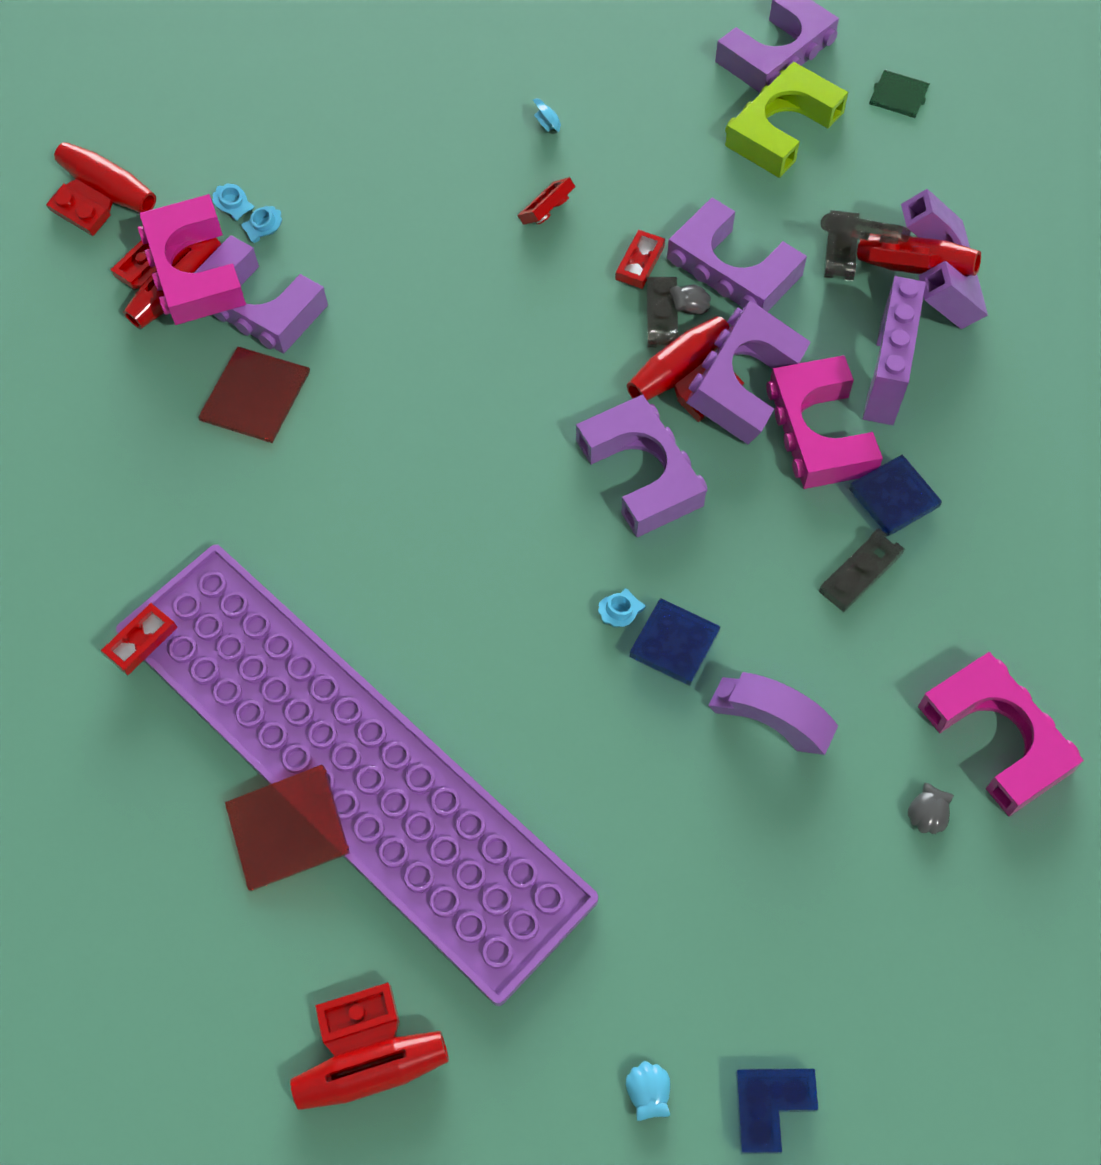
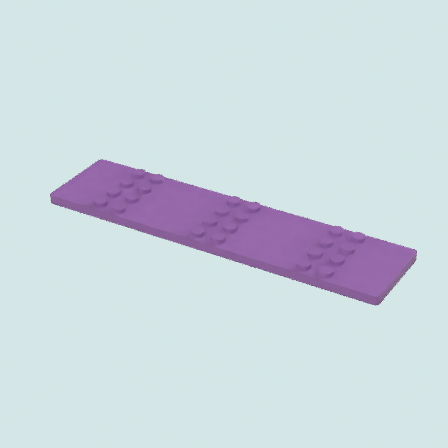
(407, 810)

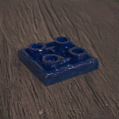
(895, 495)
(675, 641)

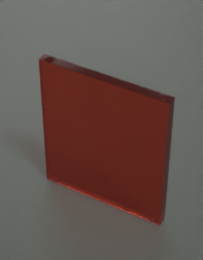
(254, 394)
(287, 828)

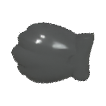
(691, 299)
(930, 810)

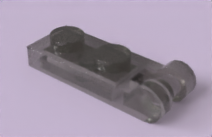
(863, 228)
(841, 253)
(661, 311)
(861, 570)

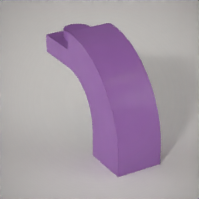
(778, 706)

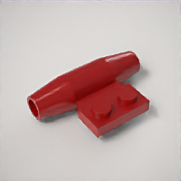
(96, 186)
(919, 255)
(137, 274)
(679, 364)
(366, 1052)

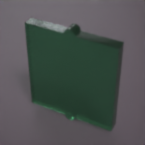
(899, 93)

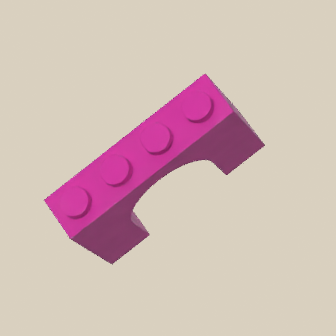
(188, 294)
(816, 457)
(989, 687)

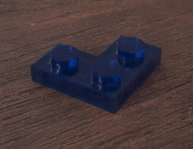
(762, 1097)

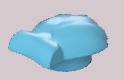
(547, 116)
(231, 200)
(262, 223)
(620, 608)
(649, 1090)

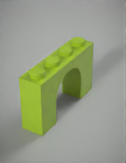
(793, 91)

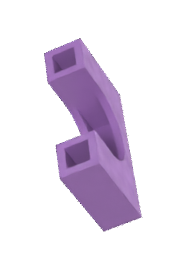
(759, 63)
(762, 284)
(945, 288)
(275, 322)
(897, 343)
(718, 391)
(639, 427)

